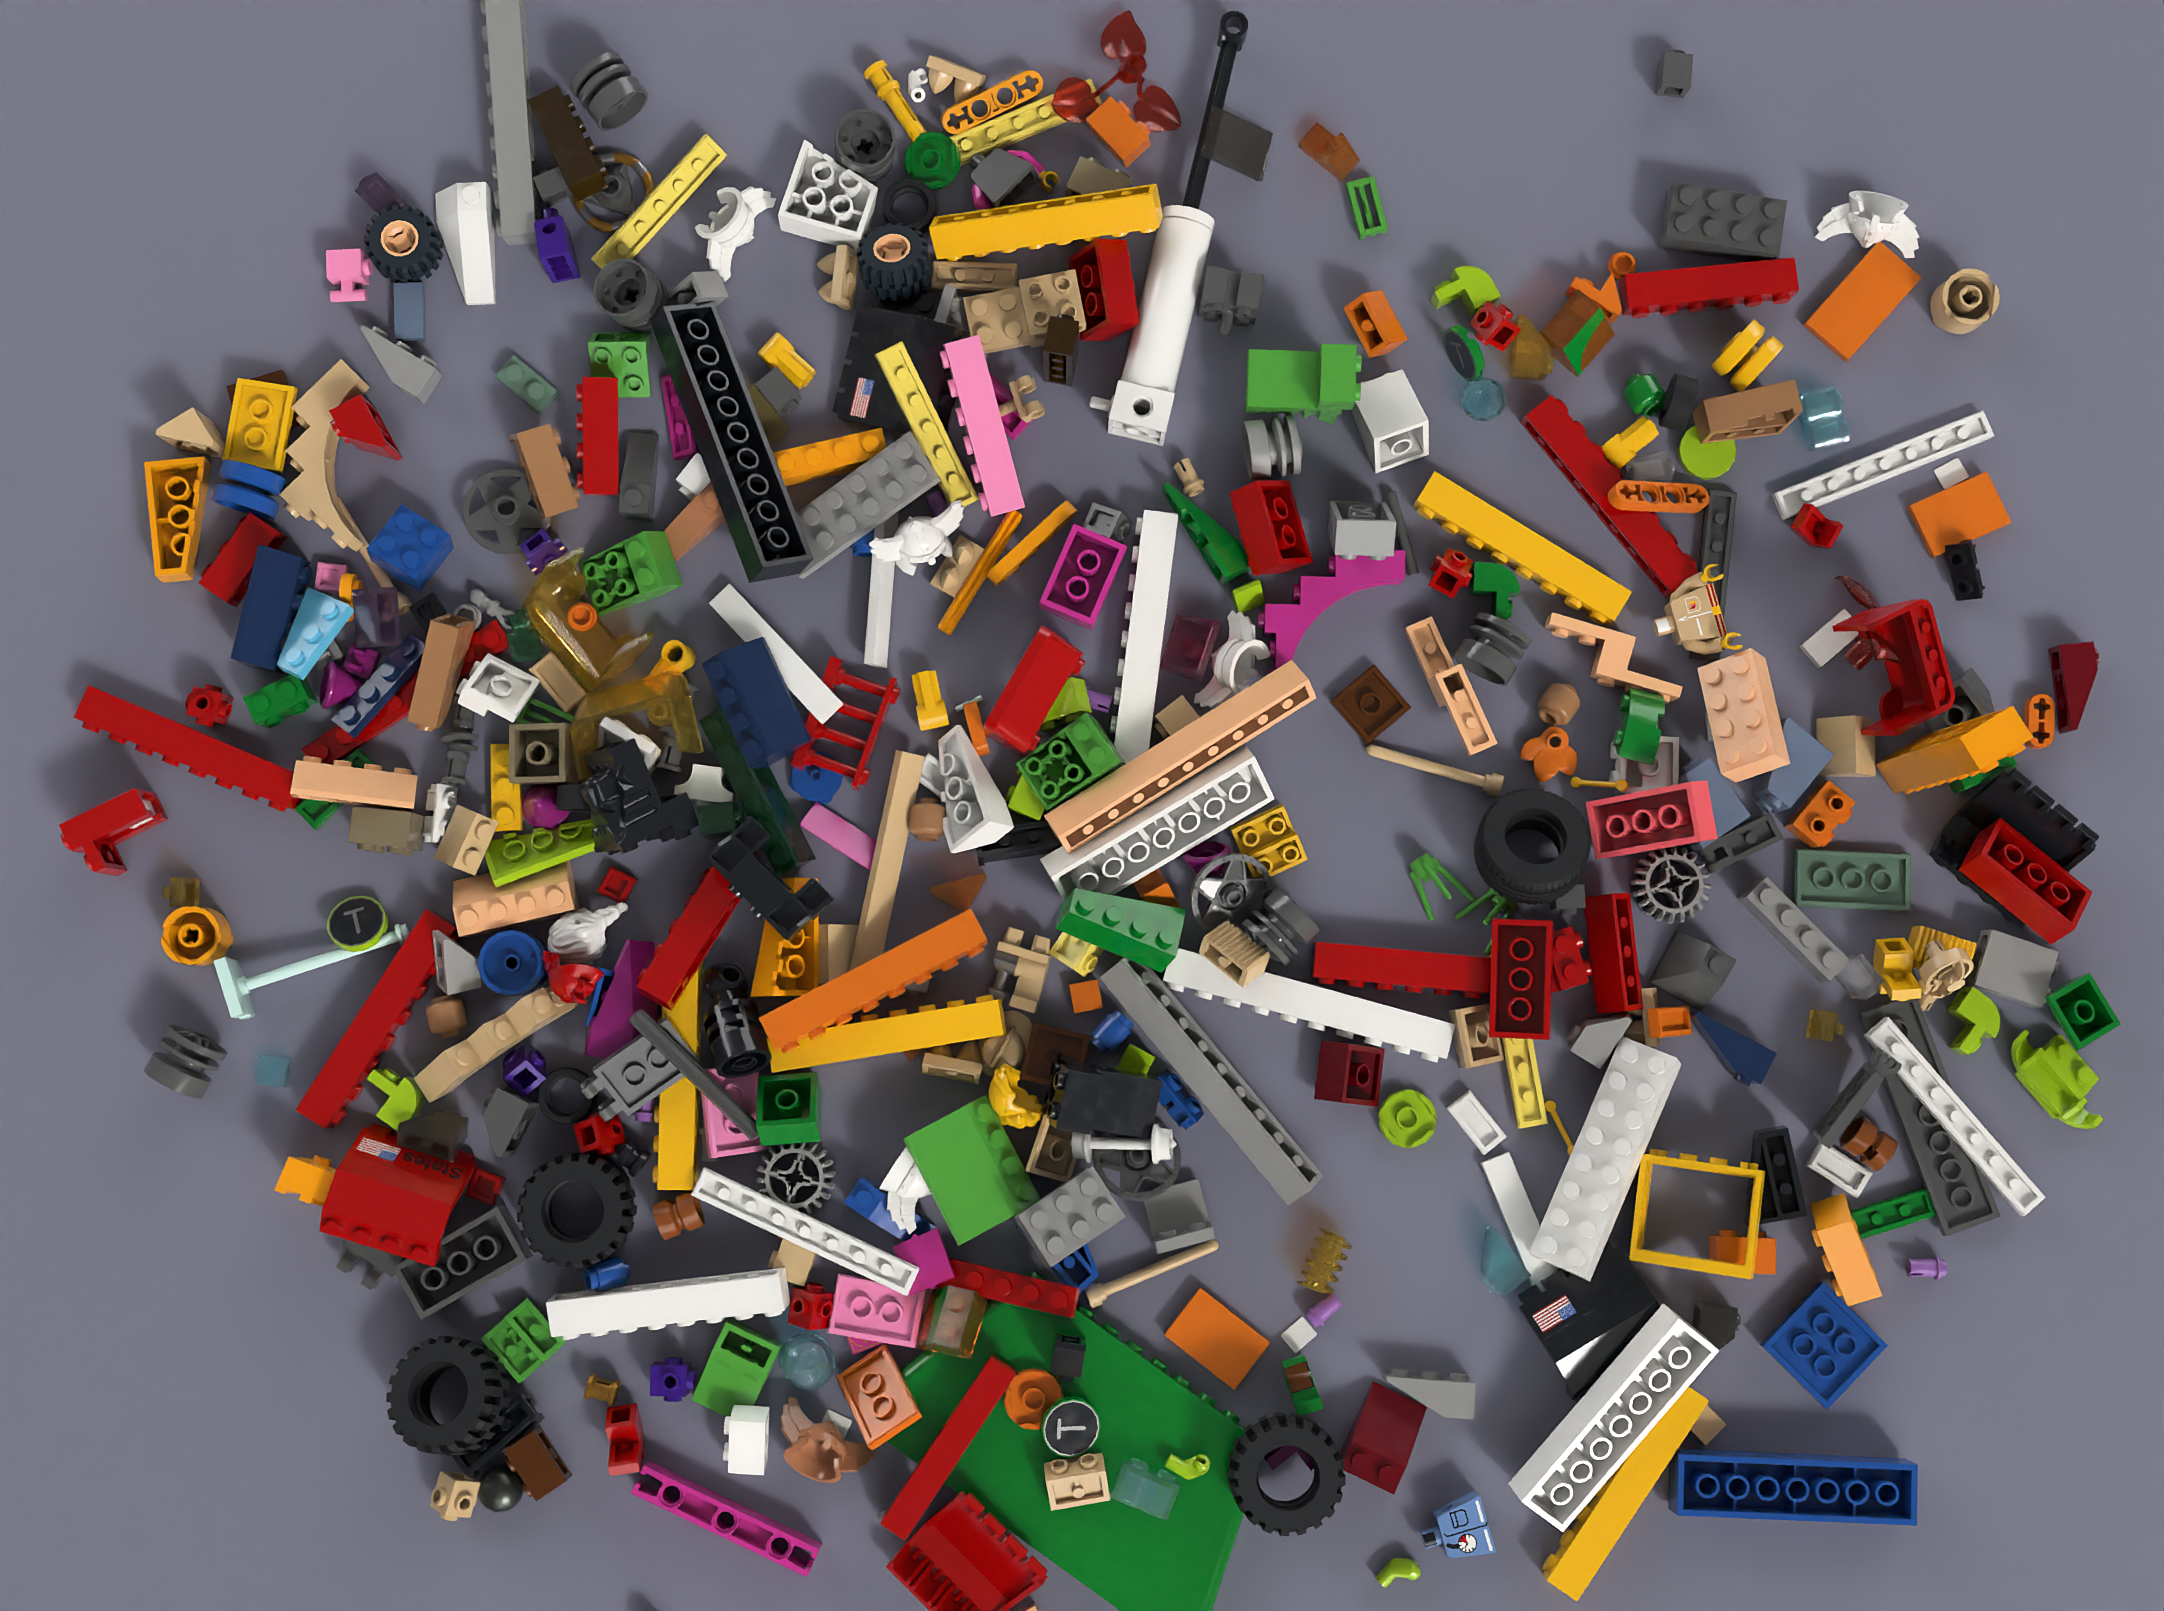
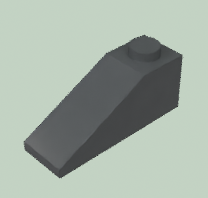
(639, 477)

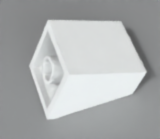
(1391, 421)

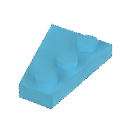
(312, 632)

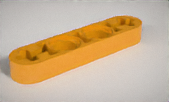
(993, 106)
(1032, 543)

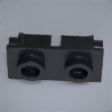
(1963, 570)

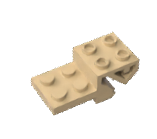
(1022, 313)

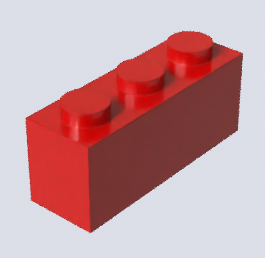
(232, 569)

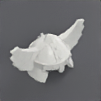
(1871, 220)
(732, 225)
(920, 539)
(1233, 662)
(904, 1188)

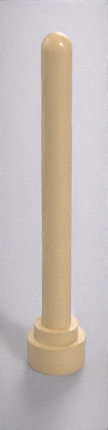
(379, 573)
(1490, 783)
(1097, 1292)

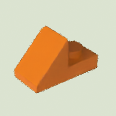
(1605, 298)
(1154, 889)

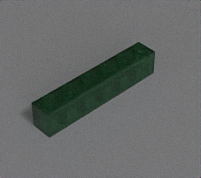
(759, 797)

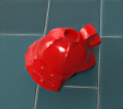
(570, 981)

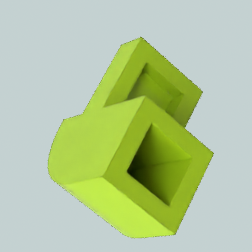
(1471, 285)
(1979, 1017)
(405, 1097)

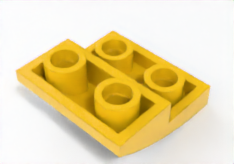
(1270, 841)

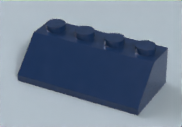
(270, 607)
(756, 703)

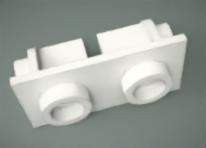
(443, 801)

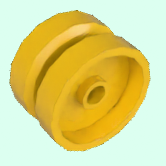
(1746, 355)

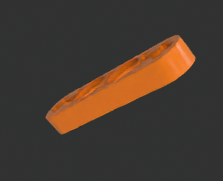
(1657, 491)

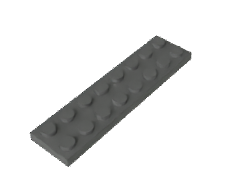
(1950, 1177)

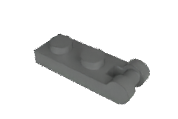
(1741, 842)

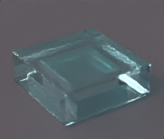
(272, 1070)

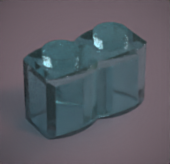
(1822, 418)
(1145, 1489)

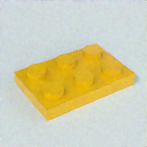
(260, 424)

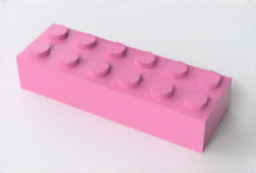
(983, 425)

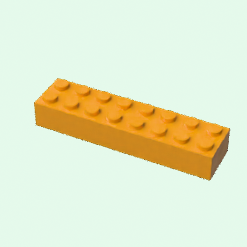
(1956, 751)

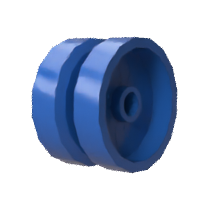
(248, 489)
(496, 960)

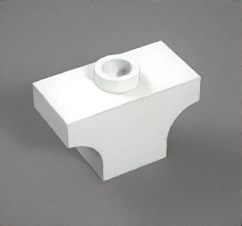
(706, 786)

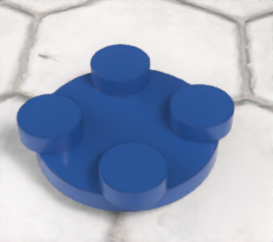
(816, 782)

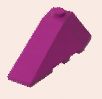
(611, 1026)

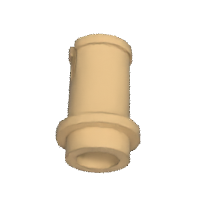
(1189, 479)

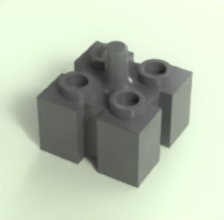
(1230, 298)

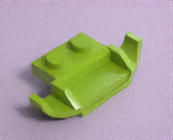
(2056, 1079)

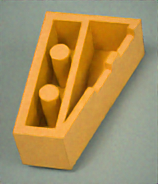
(1844, 1250)

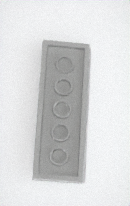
(865, 499)

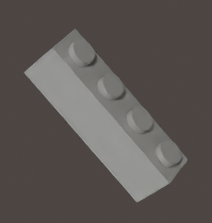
(1793, 929)

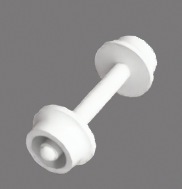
(1160, 1144)

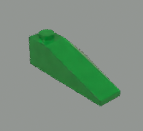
(1217, 546)

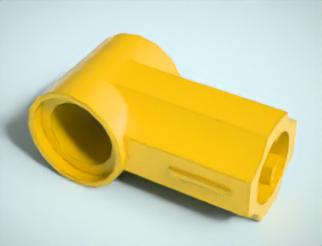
(782, 354)
(1624, 446)
(668, 662)
(930, 707)

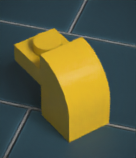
(1894, 964)

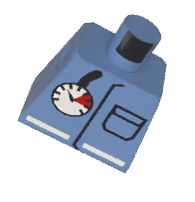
(1460, 1528)

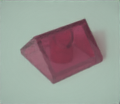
(1190, 646)

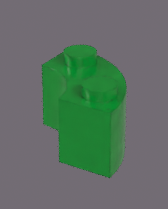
(1638, 732)

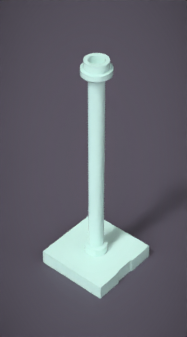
(237, 987)

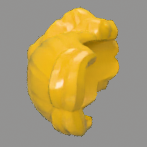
(1011, 1102)

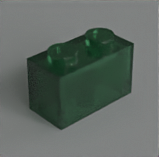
(719, 819)

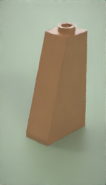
(440, 670)

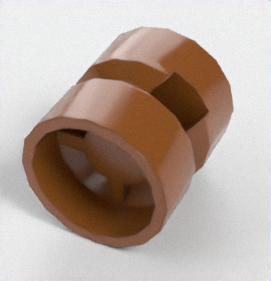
(1872, 1146)
(676, 1215)

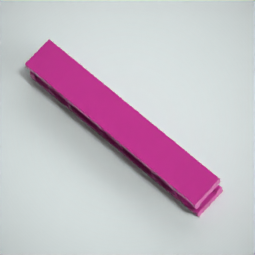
(749, 1528)

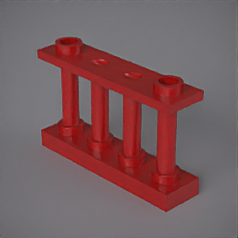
(807, 755)

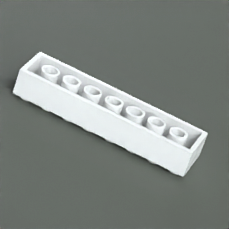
(1163, 827)
(1605, 1158)
(1612, 1417)

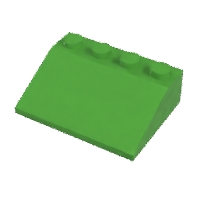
(972, 1169)

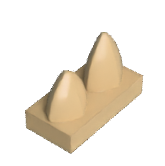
(942, 72)
(844, 268)
(957, 568)
(1639, 1029)
(965, 1067)

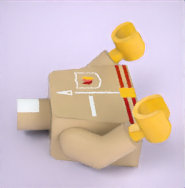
(1696, 617)

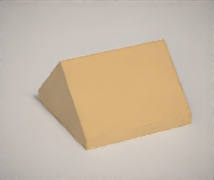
(193, 433)
(1852, 751)
(835, 950)
(1472, 1037)
(1052, 1153)

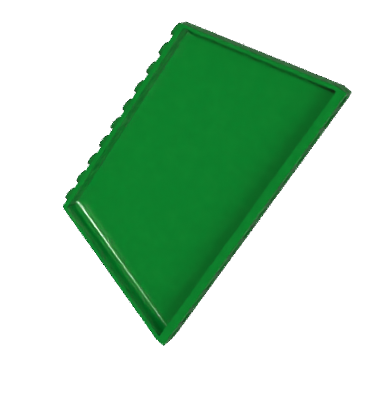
(1143, 1415)

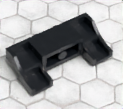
(761, 886)

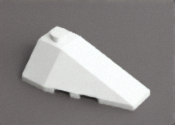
(467, 231)
(973, 803)

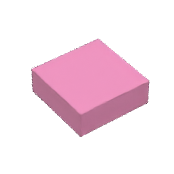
(329, 576)

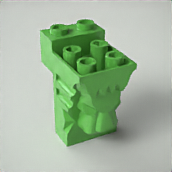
(1303, 381)

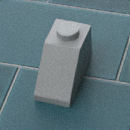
(699, 288)
(454, 965)
(1598, 1037)

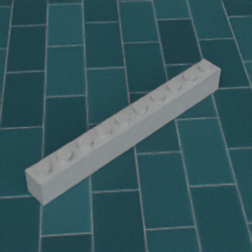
(511, 119)
(1212, 1079)

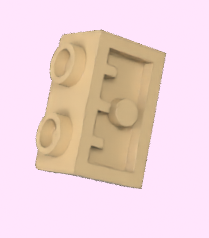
(1076, 1481)

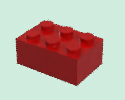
(1105, 289)
(1270, 527)

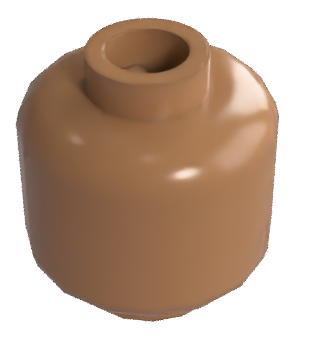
(1558, 704)
(927, 820)
(446, 1016)

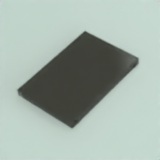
(1236, 143)

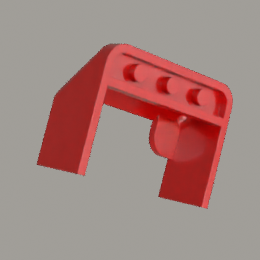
(1922, 679)
(1032, 691)

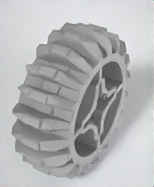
(1668, 873)
(791, 1192)

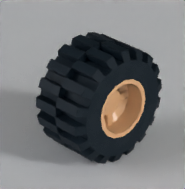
(403, 244)
(894, 261)

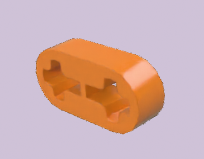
(2043, 721)
(976, 728)

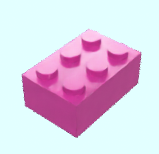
(1082, 577)

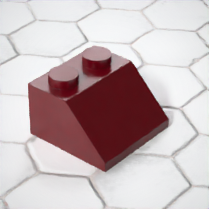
(1349, 1073)

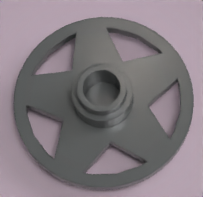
(503, 511)
(1231, 892)
(1134, 1168)

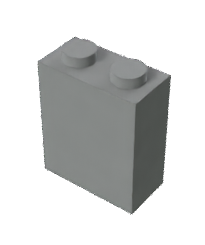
(2012, 968)

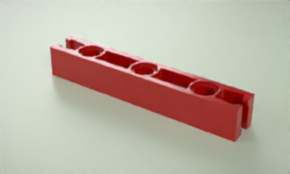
(948, 1447)

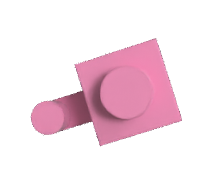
(347, 270)

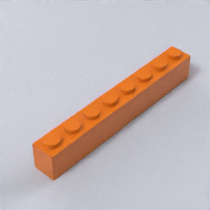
(873, 981)

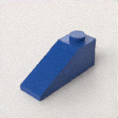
(872, 1204)

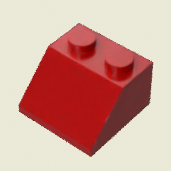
(363, 427)

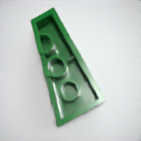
(1124, 926)

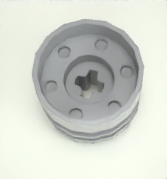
(1271, 447)

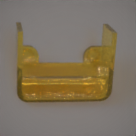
(590, 655)
(663, 697)

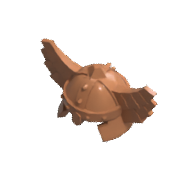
(819, 1448)

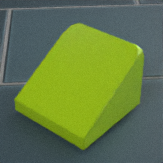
(1248, 596)
(1135, 1060)

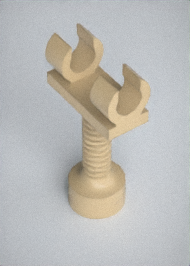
(1026, 411)

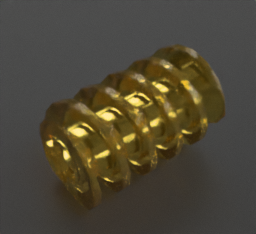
(1325, 1262)

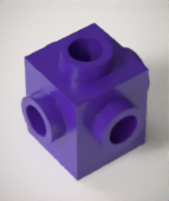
(542, 550)
(524, 1069)
(661, 1381)

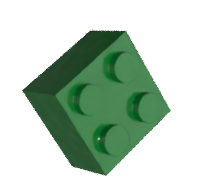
(789, 1109)

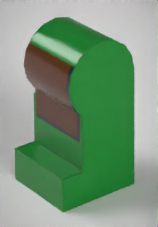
(1301, 1385)

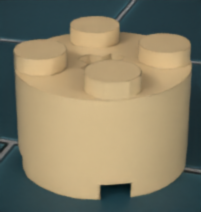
(1964, 301)

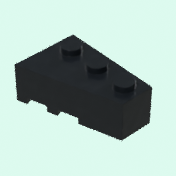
(1782, 1188)

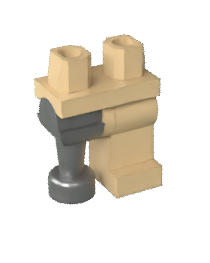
(1026, 964)

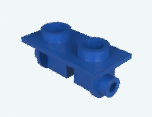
(1186, 1108)

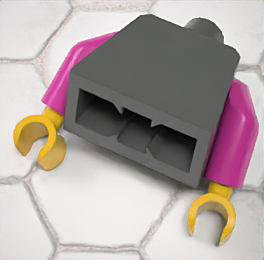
(1006, 178)

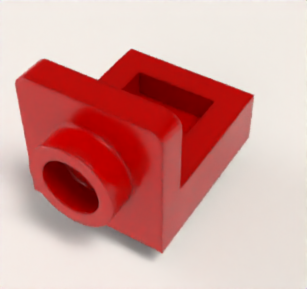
(1815, 527)

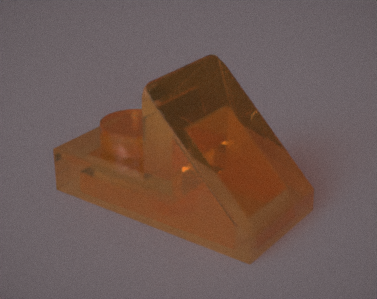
(1329, 151)

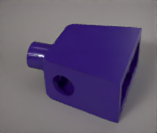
(556, 246)

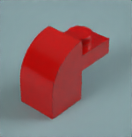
(625, 1439)

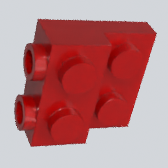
(1568, 965)

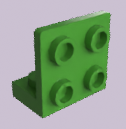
(622, 357)

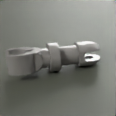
(493, 608)

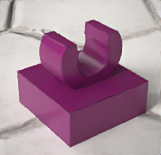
(361, 661)

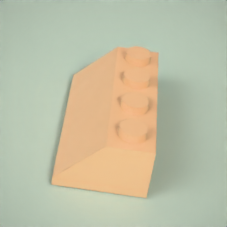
(354, 785)
(536, 897)

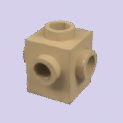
(454, 1495)

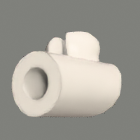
(915, 79)

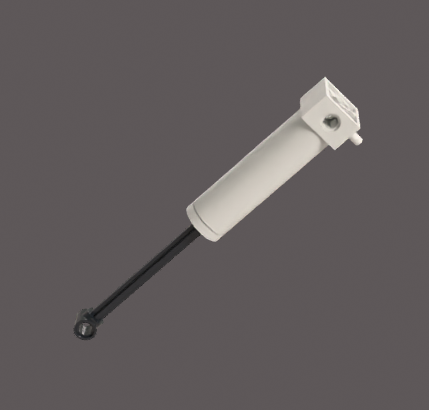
(1171, 284)

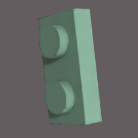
(527, 384)

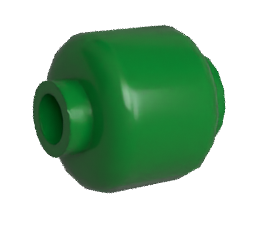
(1644, 394)

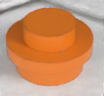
(1621, 264)
(582, 616)

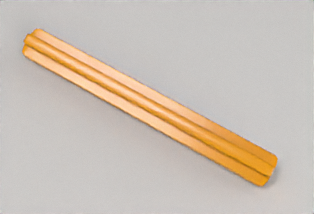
(979, 572)

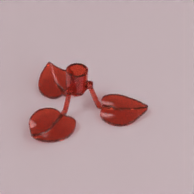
(1125, 42)
(1876, 645)

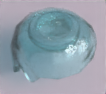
(1483, 399)

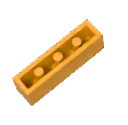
(829, 457)

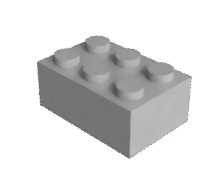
(1361, 529)
(1069, 1217)

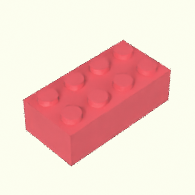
(1651, 819)

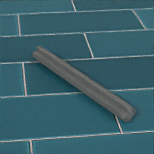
(694, 1073)

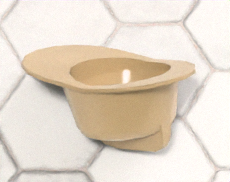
(1009, 1047)

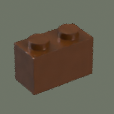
(537, 1464)

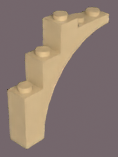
(314, 454)
(490, 1041)

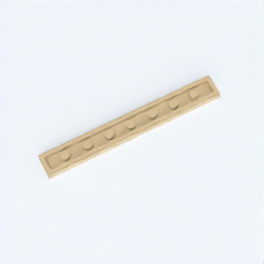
(887, 858)

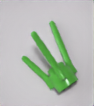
(1426, 868)
(1500, 904)

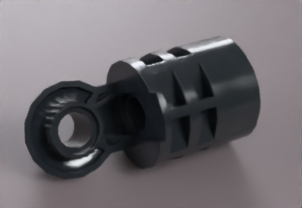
(733, 1023)

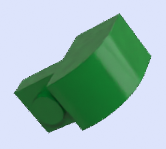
(1496, 582)

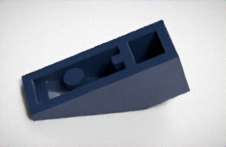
(1735, 1051)

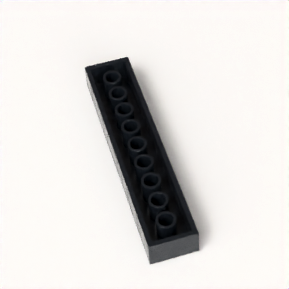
(731, 441)

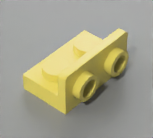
(1076, 953)

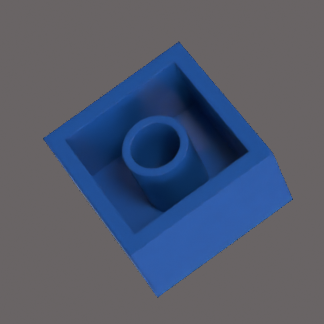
(410, 548)

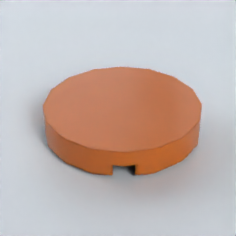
(1030, 1396)

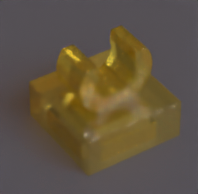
(182, 892)
(1823, 1025)

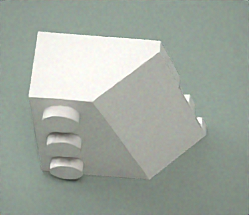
(827, 201)

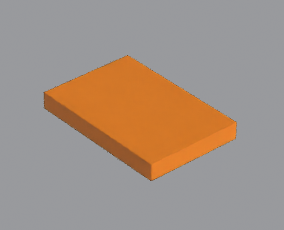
(1959, 514)
(1216, 1338)
(878, 1396)

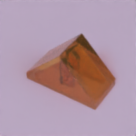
(960, 893)

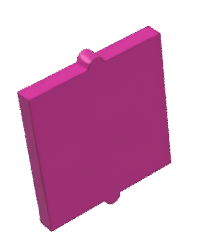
(931, 1256)

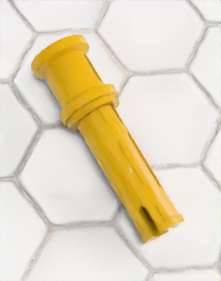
(889, 92)

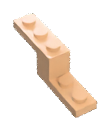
(1611, 656)
(1450, 686)

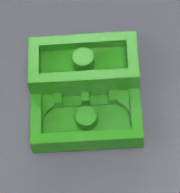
(522, 1341)

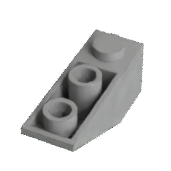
(406, 371)
(1445, 1395)

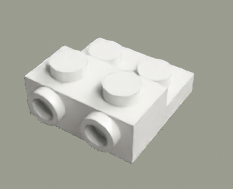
(496, 688)
(615, 731)
(1645, 776)

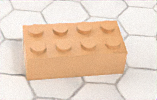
(1743, 715)

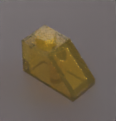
(1530, 353)

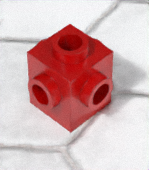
(1495, 325)
(1450, 572)
(209, 705)
(599, 1136)
(810, 1307)

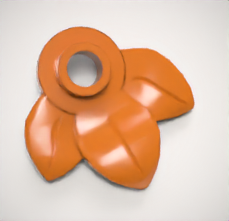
(1547, 758)

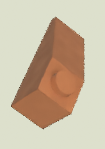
(694, 523)

